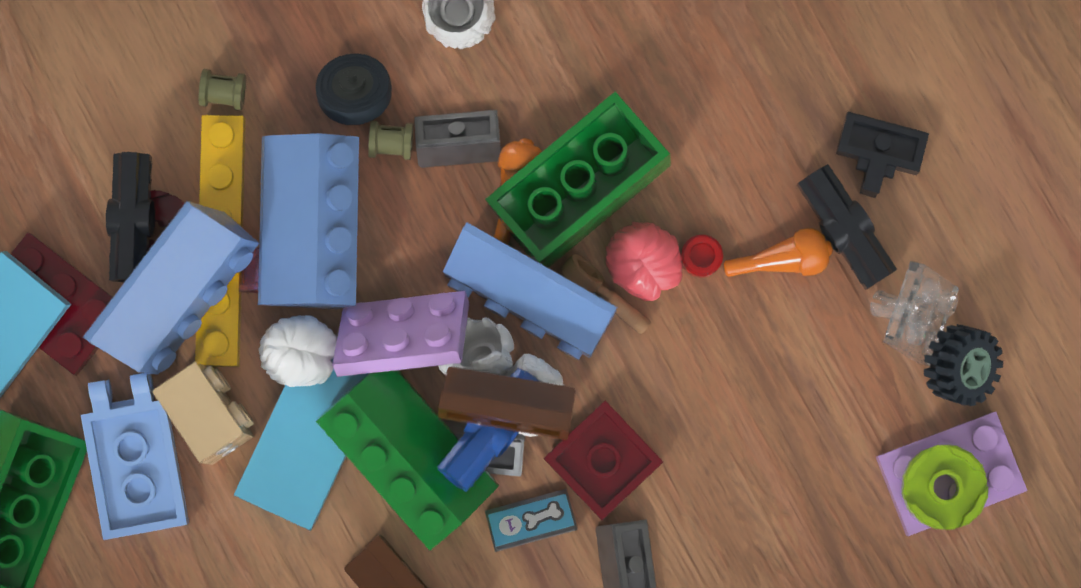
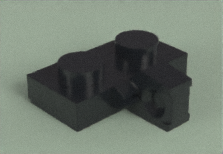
(880, 149)

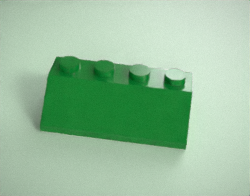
(579, 181)
(398, 449)
(35, 485)

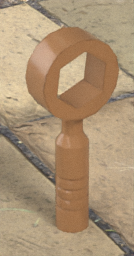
(588, 277)

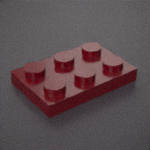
(87, 301)

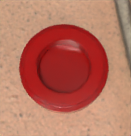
(701, 256)

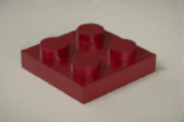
(603, 460)

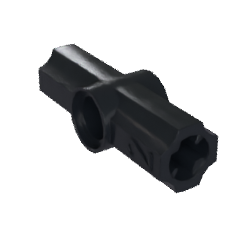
(129, 213)
(846, 226)

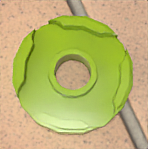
(919, 487)

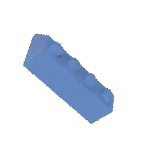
(308, 221)
(173, 288)
(528, 291)

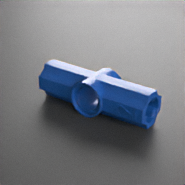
(477, 449)

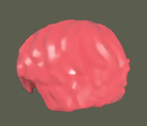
(644, 260)

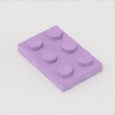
(401, 334)
(982, 438)

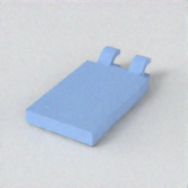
(133, 461)

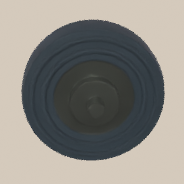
(353, 89)

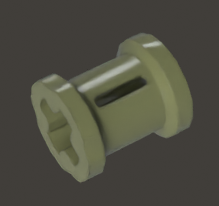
(222, 89)
(390, 140)

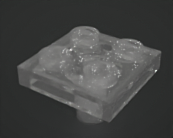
(917, 312)

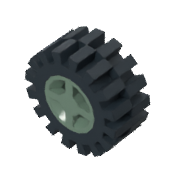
(963, 364)

